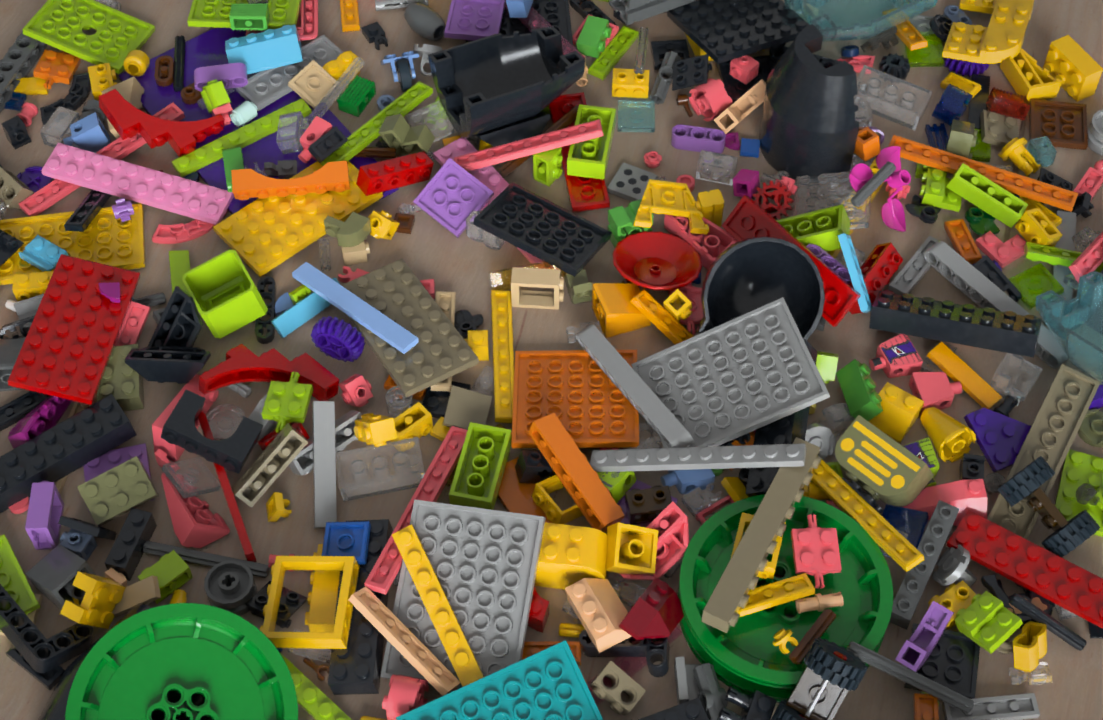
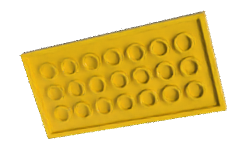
(280, 227)
(103, 241)

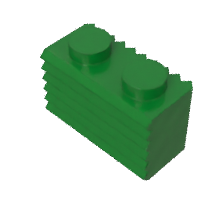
(356, 96)

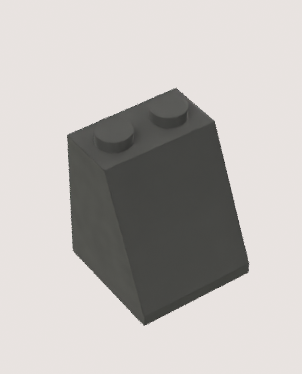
(8, 355)
(56, 574)

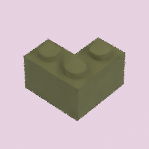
(404, 138)
(962, 138)

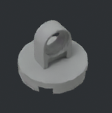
(424, 52)
(822, 437)
(954, 567)

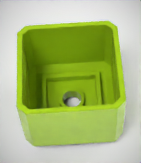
(224, 294)

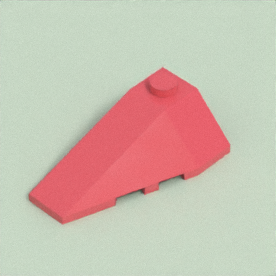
(962, 494)
(192, 519)

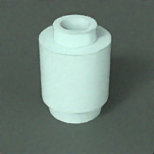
(244, 113)

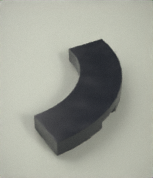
(77, 95)

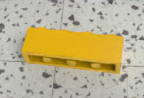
(322, 598)

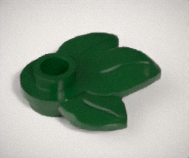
(981, 221)

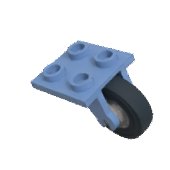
(403, 74)

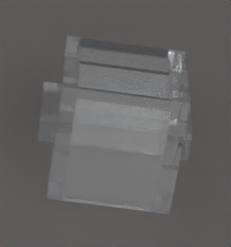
(1015, 377)

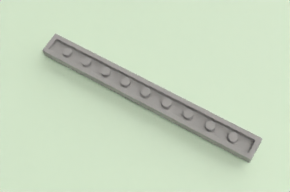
(699, 458)

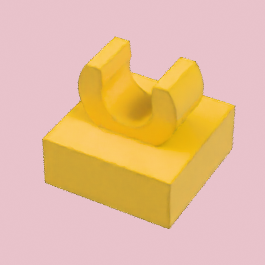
(275, 507)

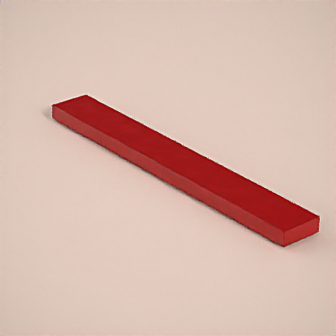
(244, 539)

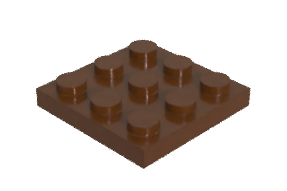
(1059, 121)

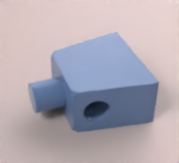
(88, 134)
(688, 479)

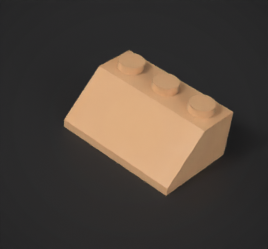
(598, 611)

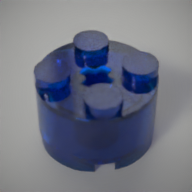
(951, 104)

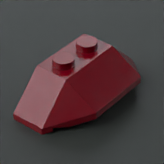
(654, 613)

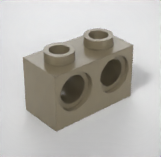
(12, 189)
(620, 683)

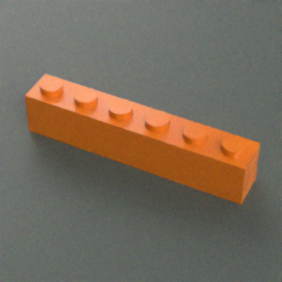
(575, 472)

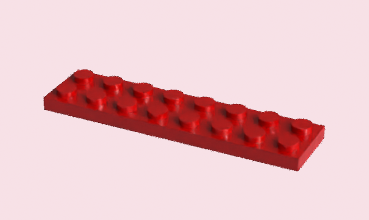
(582, 191)
(752, 221)
(1031, 566)

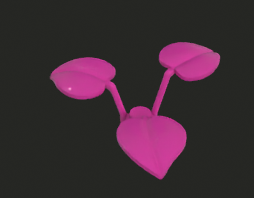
(891, 212)

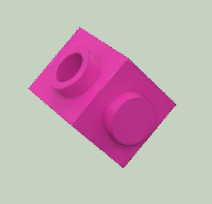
(746, 183)

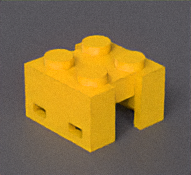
(97, 603)

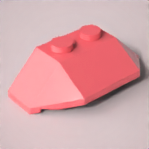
(672, 541)

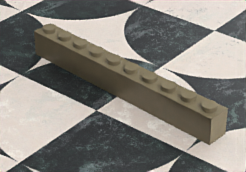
(759, 541)

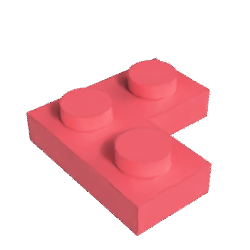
(1001, 252)

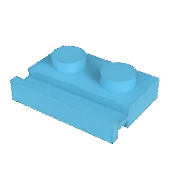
(42, 254)

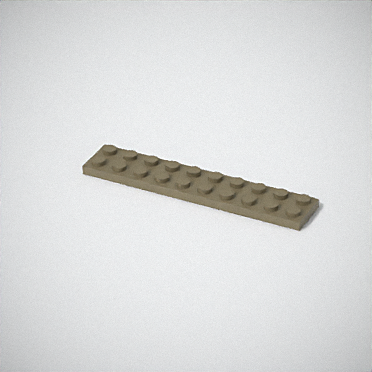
(1050, 438)

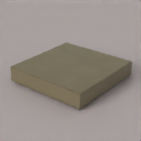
(466, 407)

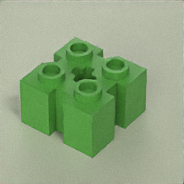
(622, 221)

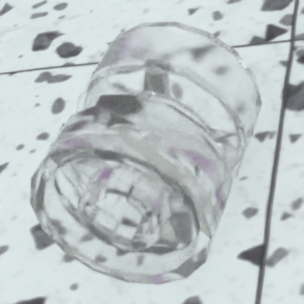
(397, 402)

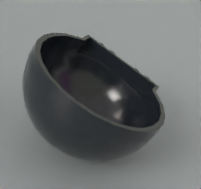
(758, 274)

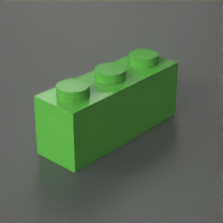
(859, 390)

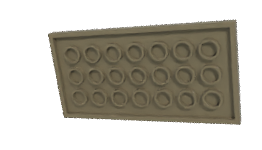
(405, 300)

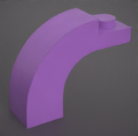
(926, 636)

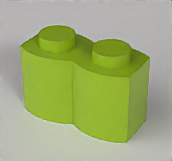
(215, 95)

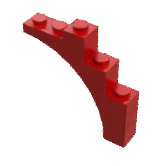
(157, 131)
(245, 366)

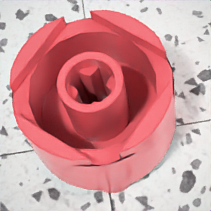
(710, 99)
(404, 695)

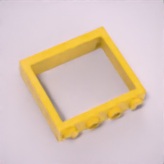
(320, 640)

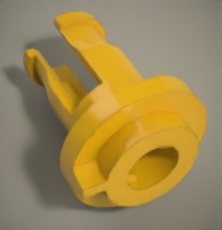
(1019, 156)

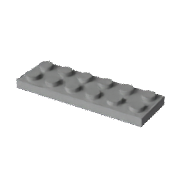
(273, 83)

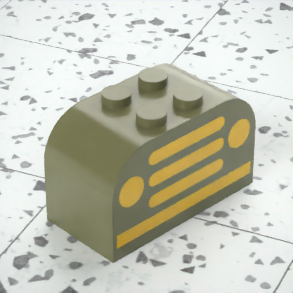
(881, 464)

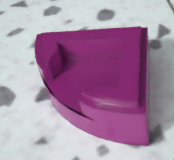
(732, 141)
(111, 291)

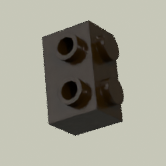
(646, 504)

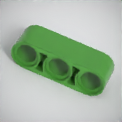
(232, 161)

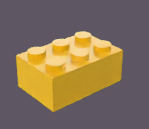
(1073, 67)

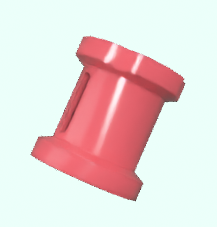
(28, 112)

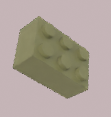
(122, 381)
(117, 491)

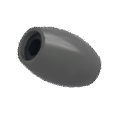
(425, 21)

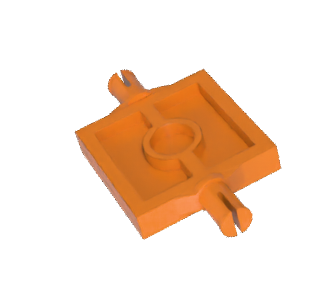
(56, 67)

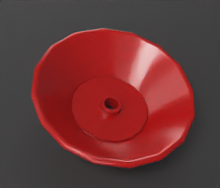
(657, 260)

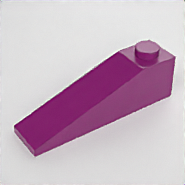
(38, 420)

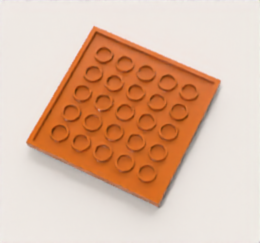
(578, 395)

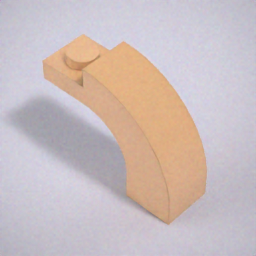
(742, 107)

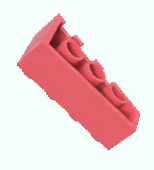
(708, 245)
(174, 452)

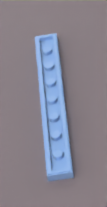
(355, 307)

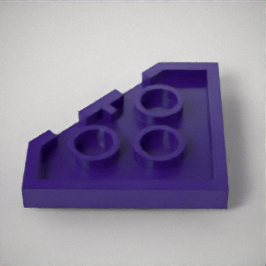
(997, 436)

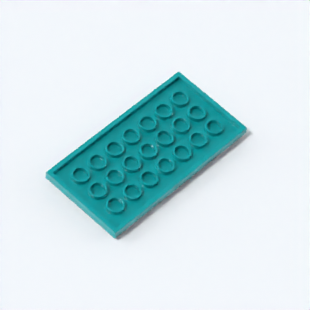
(532, 689)

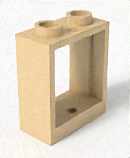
(536, 278)

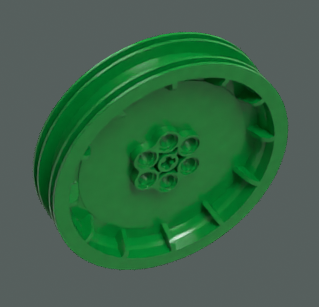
(189, 652)
(746, 652)

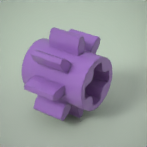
(123, 209)

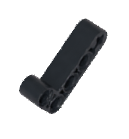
(644, 648)

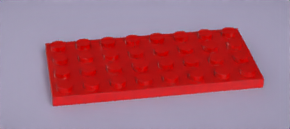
(73, 331)

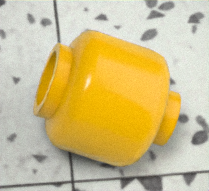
(136, 63)

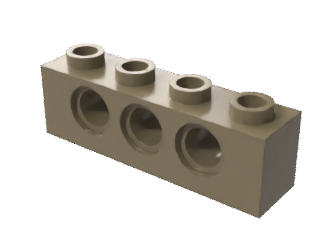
(269, 465)

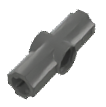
(662, 84)
(709, 690)

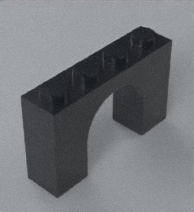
(229, 453)

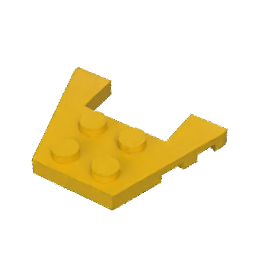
(669, 199)

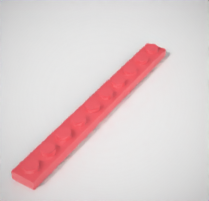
(117, 149)
(429, 489)

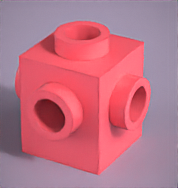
(744, 68)
(356, 390)

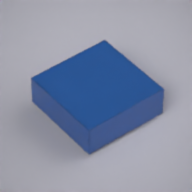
(750, 147)

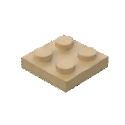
(312, 83)

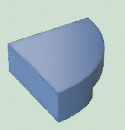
(283, 303)

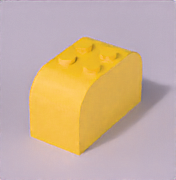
(570, 555)

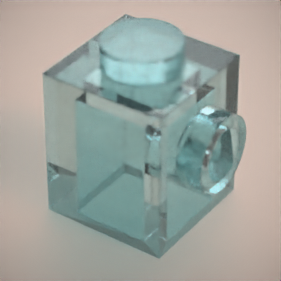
(1042, 151)

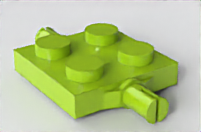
(287, 401)

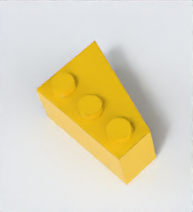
(1029, 78)

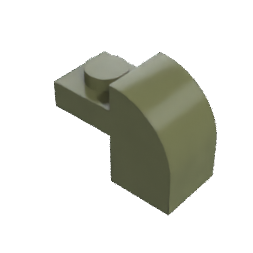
(350, 232)
(579, 287)

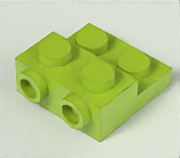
(935, 191)
(987, 621)

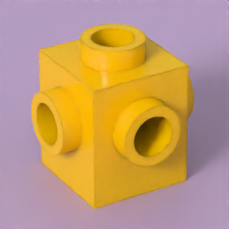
(382, 225)

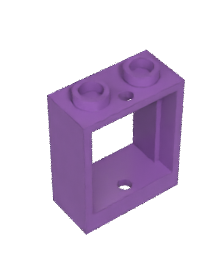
(43, 515)

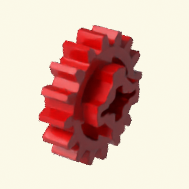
(780, 192)

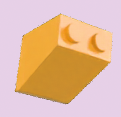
(614, 310)

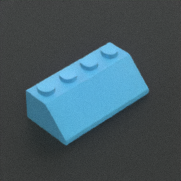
(266, 49)

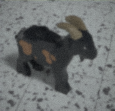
(996, 589)

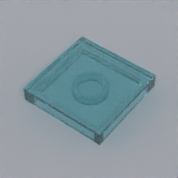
(636, 116)

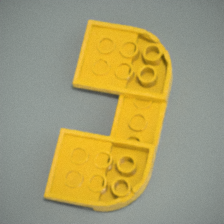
(992, 43)

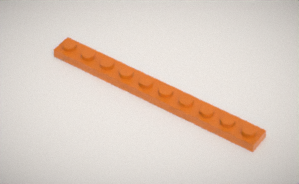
(1008, 180)

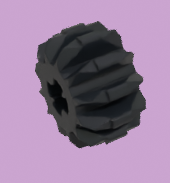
(895, 65)

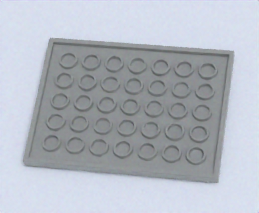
(736, 376)
(488, 575)

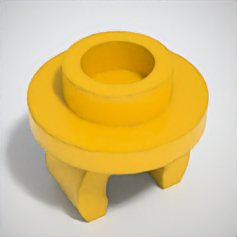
(782, 638)

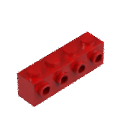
(394, 173)
(878, 270)

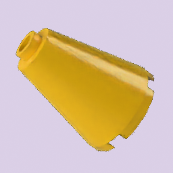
(947, 434)

